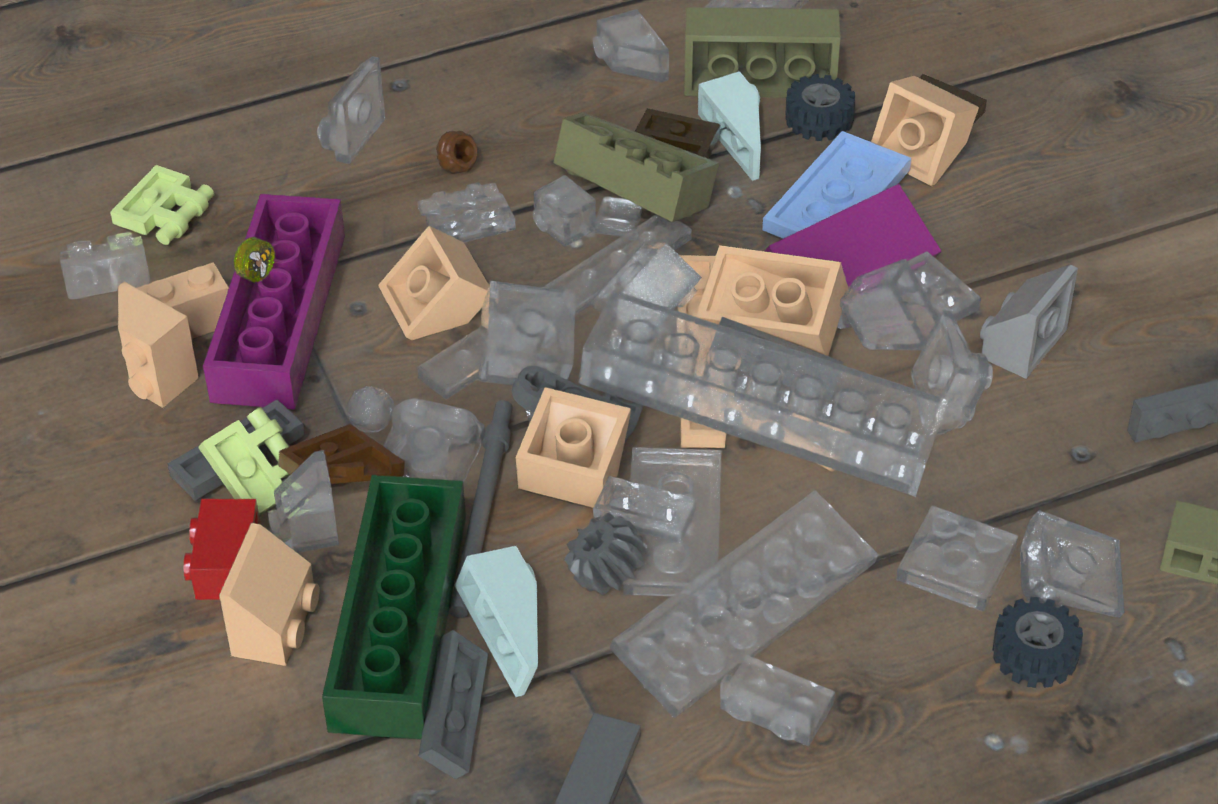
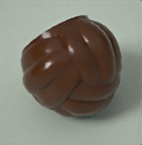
(456, 151)

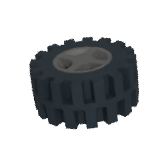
(820, 107)
(1053, 637)

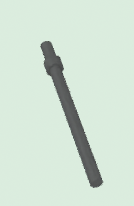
(495, 442)

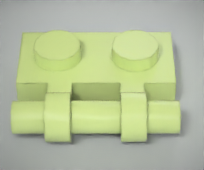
(152, 200)
(242, 464)

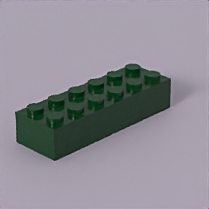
(395, 607)

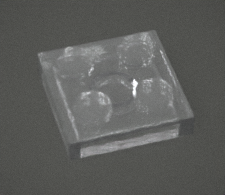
(957, 558)

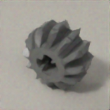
(605, 554)

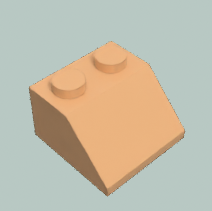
(924, 126)
(434, 285)
(195, 294)
(155, 346)
(571, 447)
(267, 598)

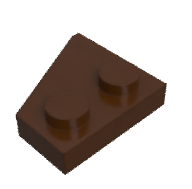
(348, 456)

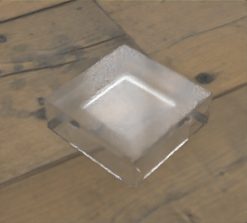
(617, 216)

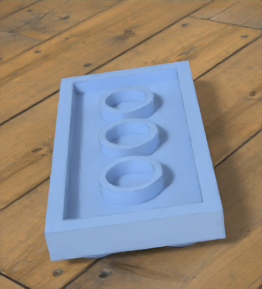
(836, 180)

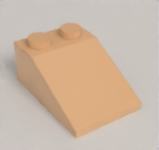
(776, 295)

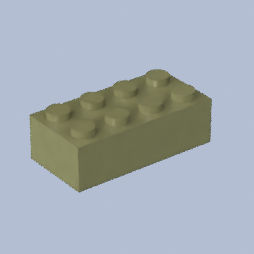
(763, 44)

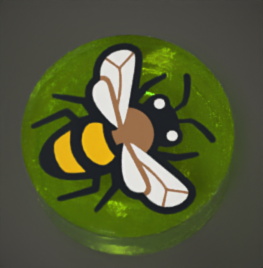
(254, 259)

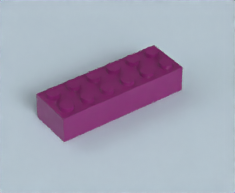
(272, 324)

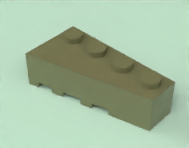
(636, 166)

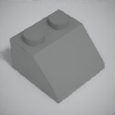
(1030, 321)

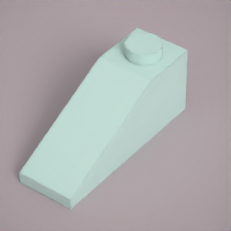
(736, 107)
(503, 604)

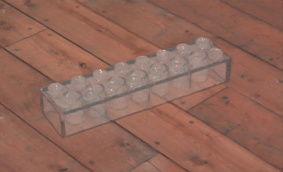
(763, 392)

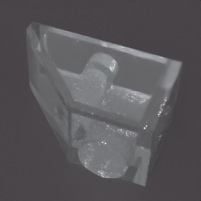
(631, 46)
(305, 507)

